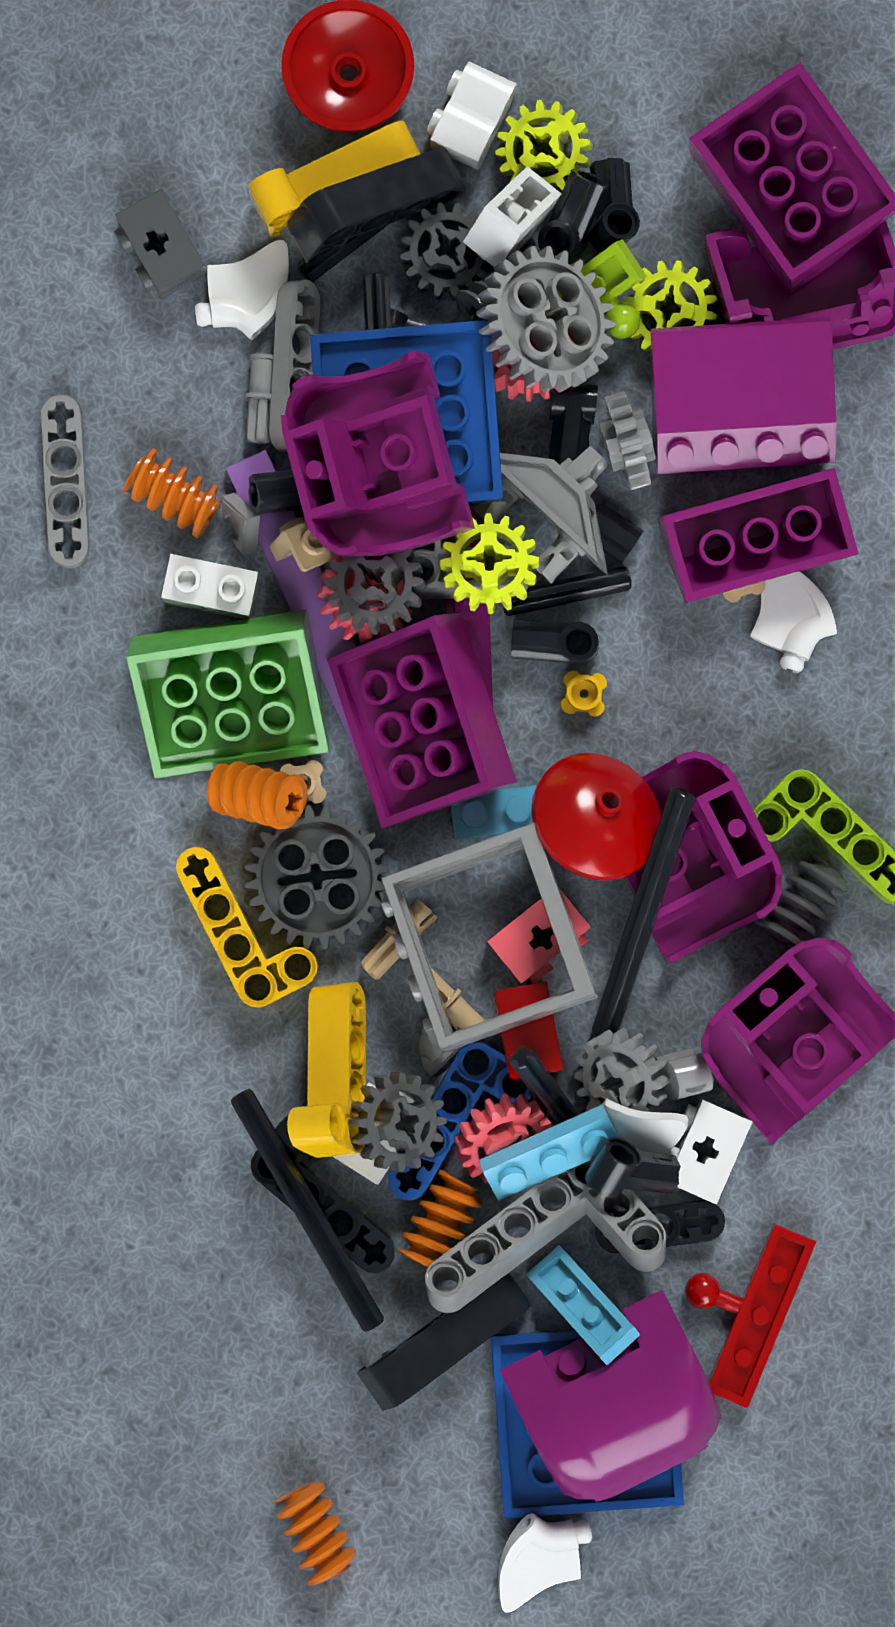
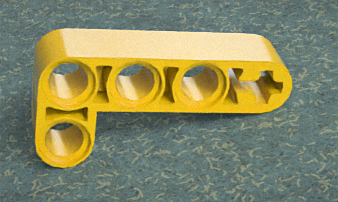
(280, 194)
(236, 923)
(334, 1072)

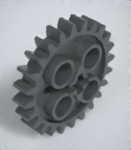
(321, 918)

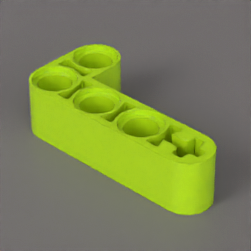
(839, 844)

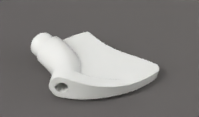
(245, 291)
(793, 619)
(647, 1130)
(539, 1557)

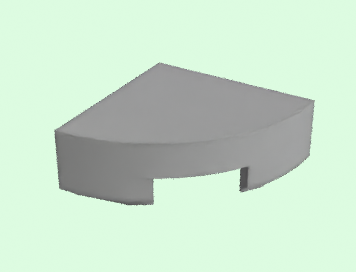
(243, 521)
(431, 1055)

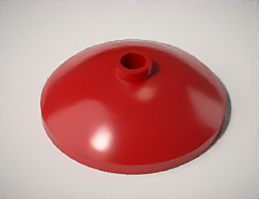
(342, 37)
(582, 830)

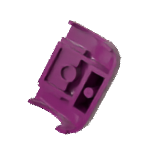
(374, 459)
(724, 863)
(796, 1035)
(621, 1420)

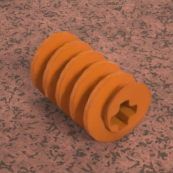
(174, 492)
(257, 794)
(441, 1219)
(316, 1532)

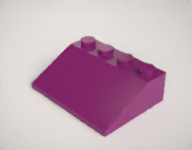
(793, 176)
(743, 395)
(421, 719)

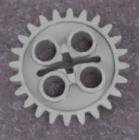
(545, 319)

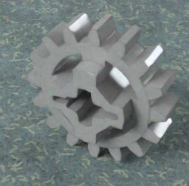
(627, 440)
(619, 1070)

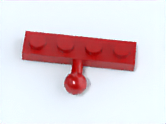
(757, 1313)

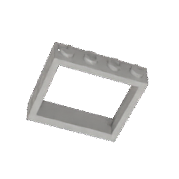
(410, 944)

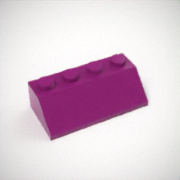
(758, 535)

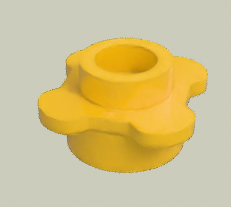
(592, 684)

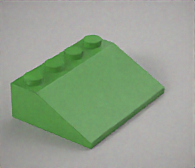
(228, 693)

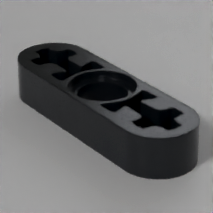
(694, 1232)

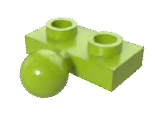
(618, 273)

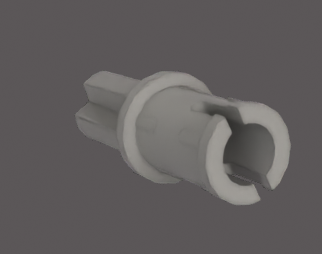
(259, 398)

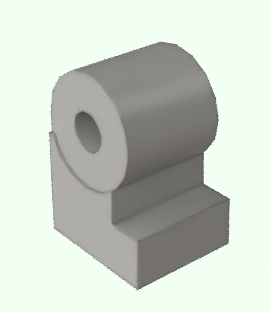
(686, 1073)

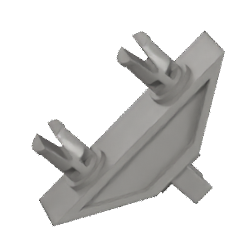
(562, 498)

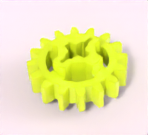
(552, 135)
(674, 286)
(507, 564)

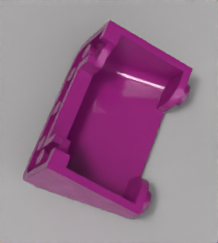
(852, 291)

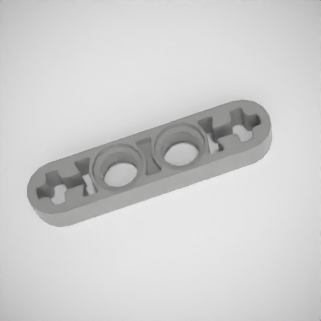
(285, 361)
(69, 481)

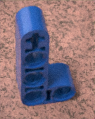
(472, 1087)

